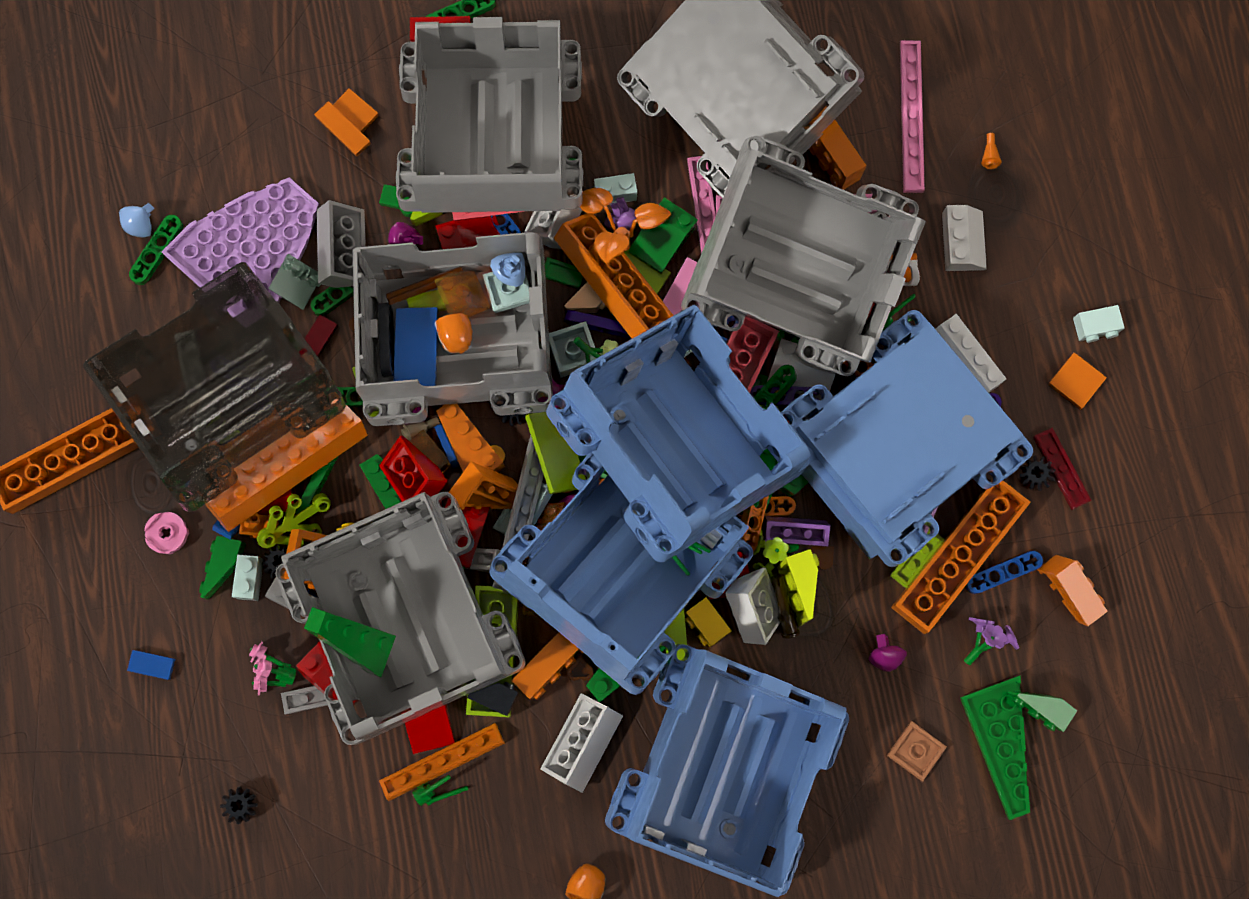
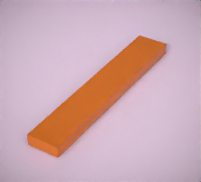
(441, 762)

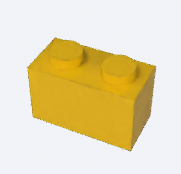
(707, 622)

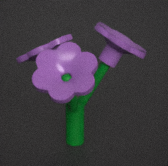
(993, 638)

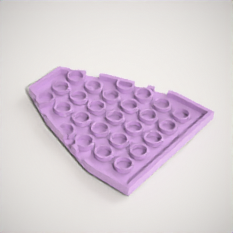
(250, 229)

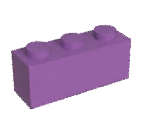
(797, 530)

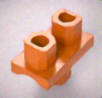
(254, 525)

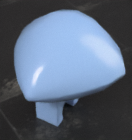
(136, 220)
(509, 268)

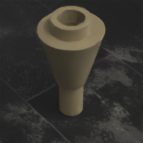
(413, 429)

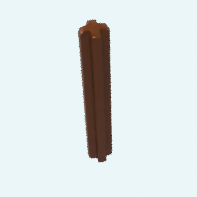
(417, 288)

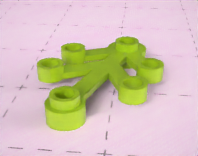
(291, 521)

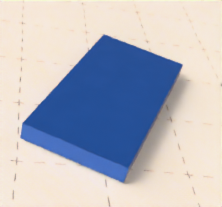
(416, 345)

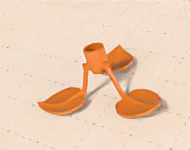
(613, 244)

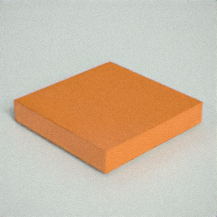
(356, 110)
(1077, 381)

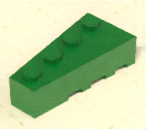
(356, 641)

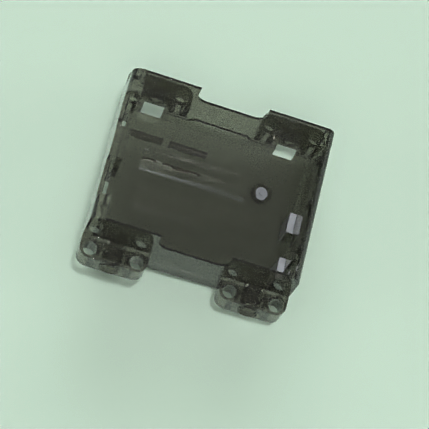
(215, 386)

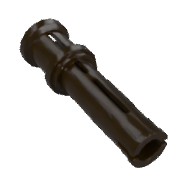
(786, 615)

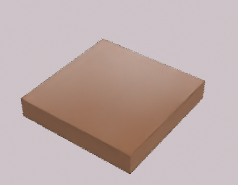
(916, 751)

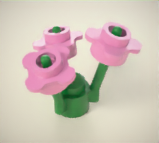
(263, 668)

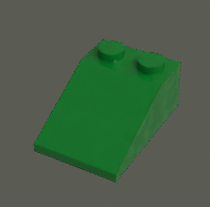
(661, 244)

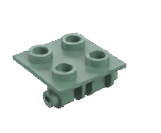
(295, 281)

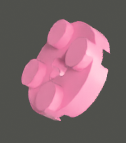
(171, 544)

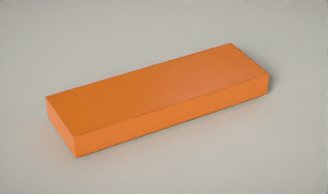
(342, 129)

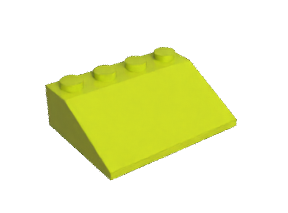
(801, 582)

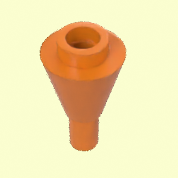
(991, 157)

